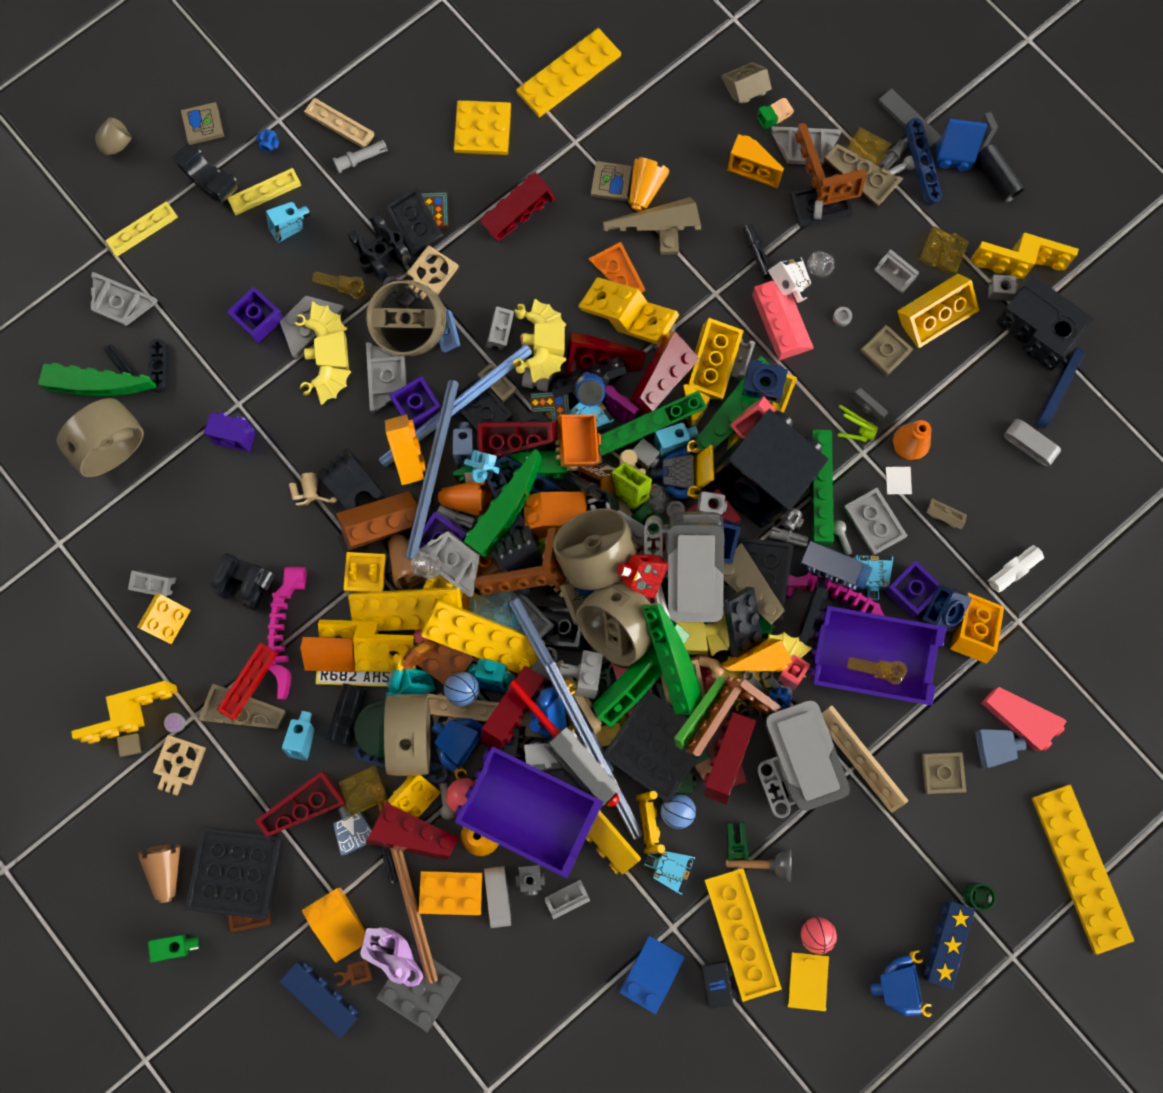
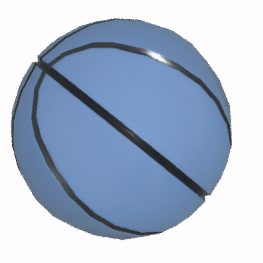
(461, 689)
(678, 811)

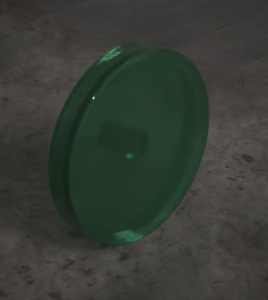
(370, 730)

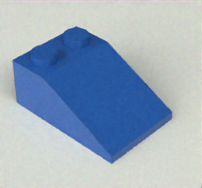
(959, 144)
(651, 974)

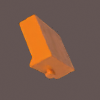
(578, 440)
(328, 654)

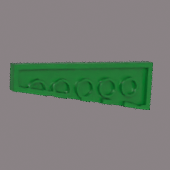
(719, 426)

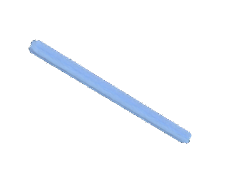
(466, 397)

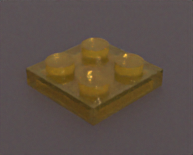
(869, 146)
(363, 790)

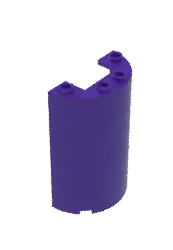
(875, 638)
(528, 811)

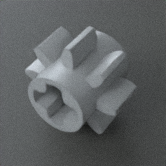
(792, 519)

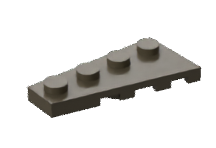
(878, 182)
(744, 574)
(254, 713)

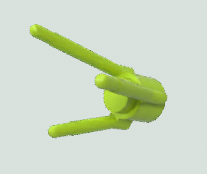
(866, 430)

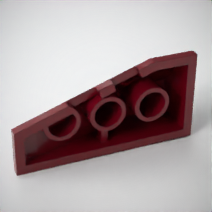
(586, 350)

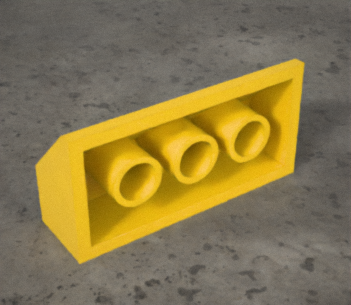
(939, 310)
(716, 355)
(612, 845)

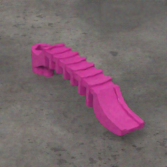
(293, 579)
(836, 589)

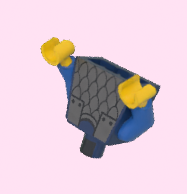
(678, 473)

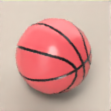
(818, 935)

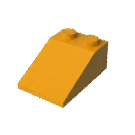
(754, 162)
(979, 630)
(764, 657)
(335, 924)

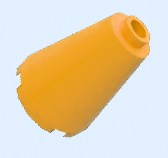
(645, 182)
(477, 847)

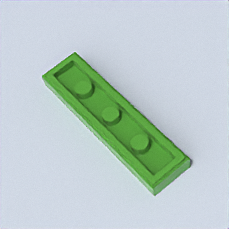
(699, 713)

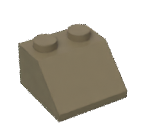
(747, 82)

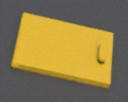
(703, 467)
(808, 981)

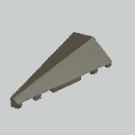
(666, 216)

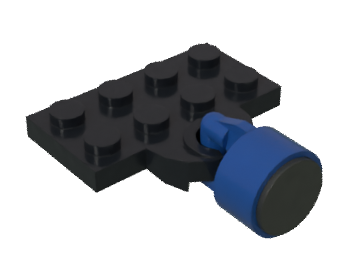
(589, 383)

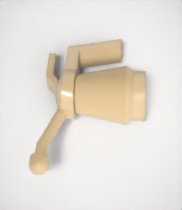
(629, 457)
(309, 485)

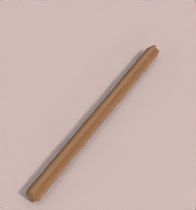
(413, 911)

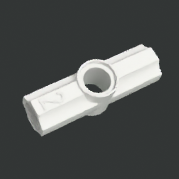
(1016, 568)

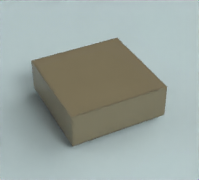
(129, 745)

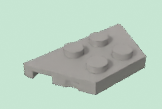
(822, 139)
(118, 300)
(301, 337)
(385, 375)
(457, 561)

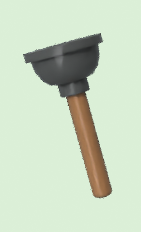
(781, 864)

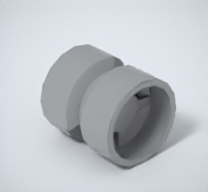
(542, 384)

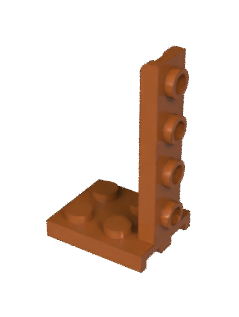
(832, 188)
(525, 578)
(437, 659)
(718, 710)

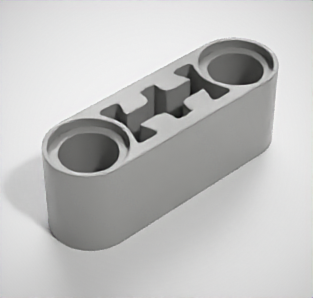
(1032, 442)
(497, 897)

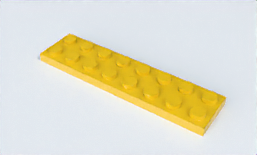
(1082, 869)

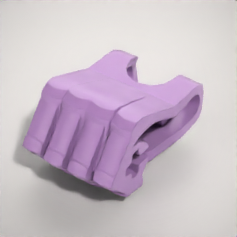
(393, 963)

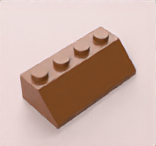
(377, 520)

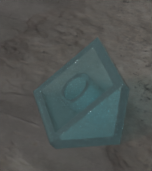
(493, 607)

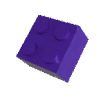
(255, 315)
(416, 401)
(230, 431)
(438, 525)
(913, 589)

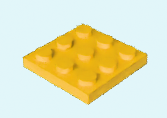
(482, 127)

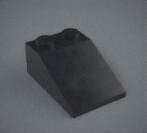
(565, 633)

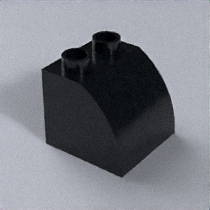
(768, 468)

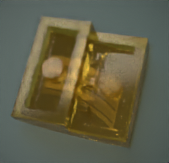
(943, 250)

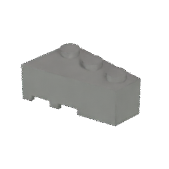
(540, 758)

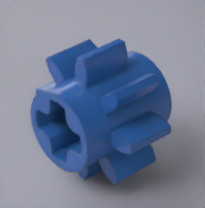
(267, 140)
(783, 694)

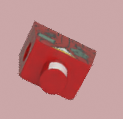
(644, 573)

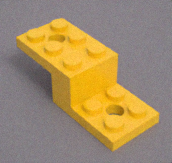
(1025, 254)
(628, 310)
(370, 647)
(125, 712)

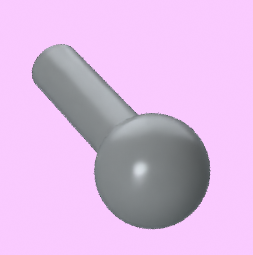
(907, 164)
(839, 529)
(445, 811)

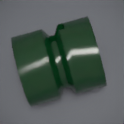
(643, 511)
(979, 896)

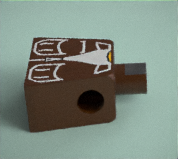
(599, 474)

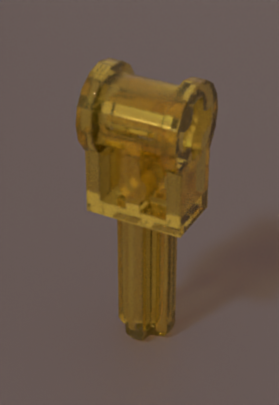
(344, 284)
(882, 669)

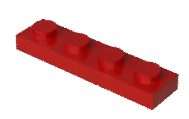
(247, 681)

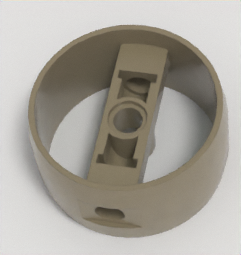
(393, 318)
(100, 437)
(593, 547)
(615, 623)
(407, 734)

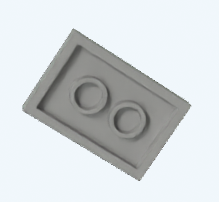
(875, 521)

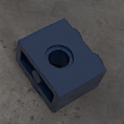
(773, 375)
(947, 608)

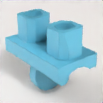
(482, 462)

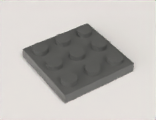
(424, 1001)

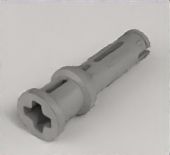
(351, 159)

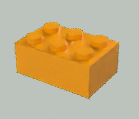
(405, 449)
(451, 893)

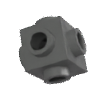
(530, 871)

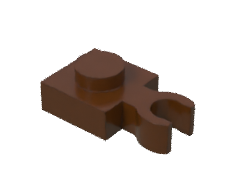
(357, 973)

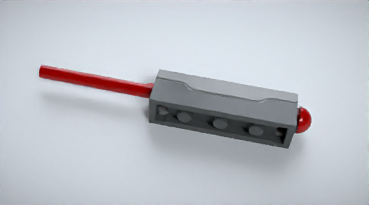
(574, 756)

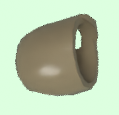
(112, 137)

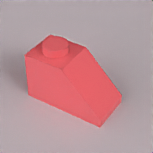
(794, 672)

